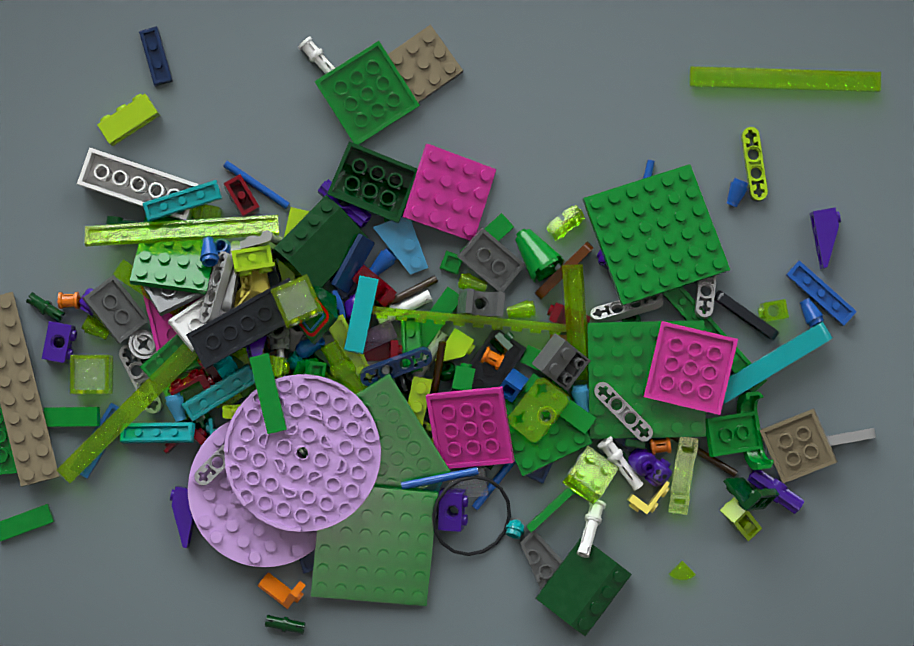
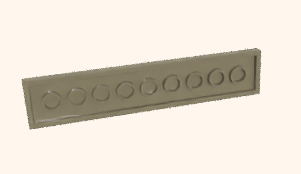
(22, 402)

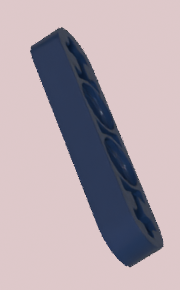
(394, 362)

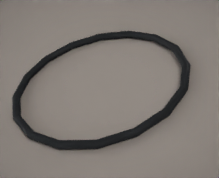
(443, 493)

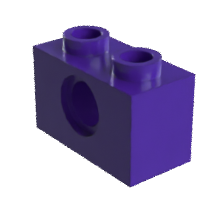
(54, 332)
(453, 521)

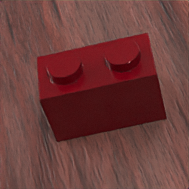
(241, 196)

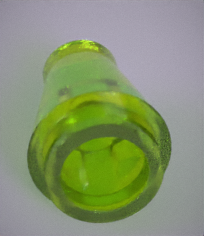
(471, 282)
(521, 310)
(94, 327)

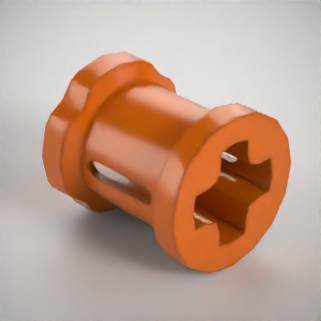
(68, 300)
(492, 358)
(660, 445)

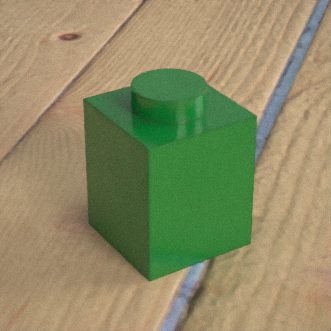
(463, 377)

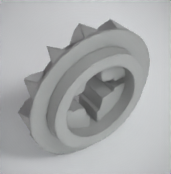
(142, 335)

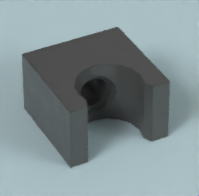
(491, 303)

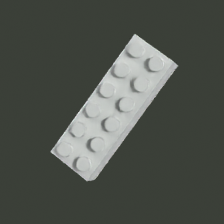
(129, 180)

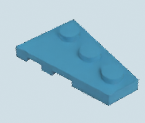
(403, 243)

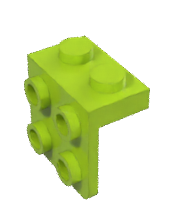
(252, 259)

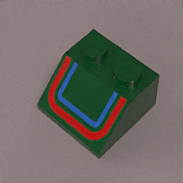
(319, 325)

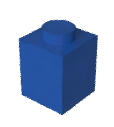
(513, 384)

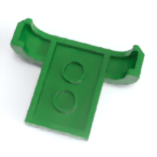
(739, 433)

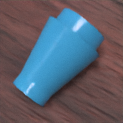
(581, 396)
(174, 404)

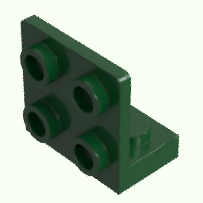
(747, 497)

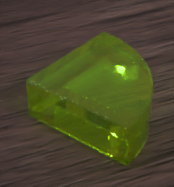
(681, 572)

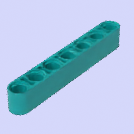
(776, 360)

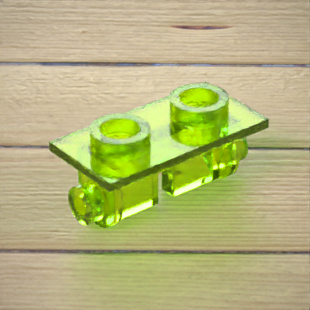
(559, 228)

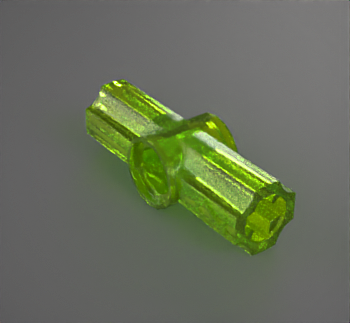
(342, 367)

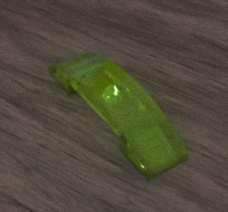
(682, 475)

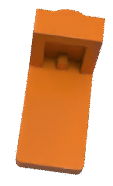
(280, 591)

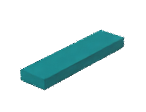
(182, 200)
(361, 315)
(219, 392)
(159, 433)

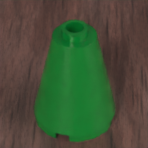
(537, 255)

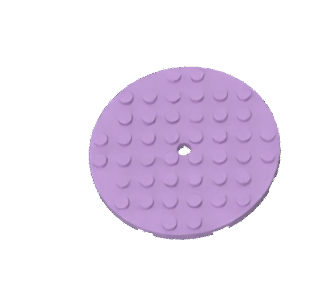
(311, 490)
(230, 525)

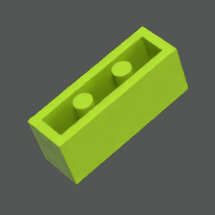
(128, 119)

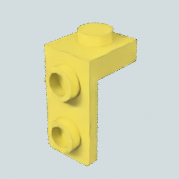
(636, 504)

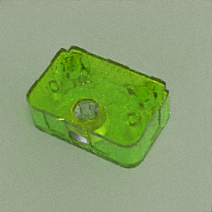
(534, 405)

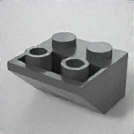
(561, 362)

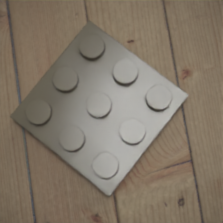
(425, 63)
(798, 445)

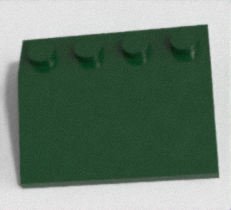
(373, 182)
(318, 242)
(583, 588)

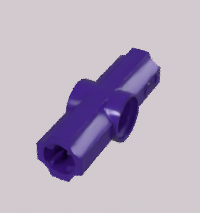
(358, 215)
(786, 498)

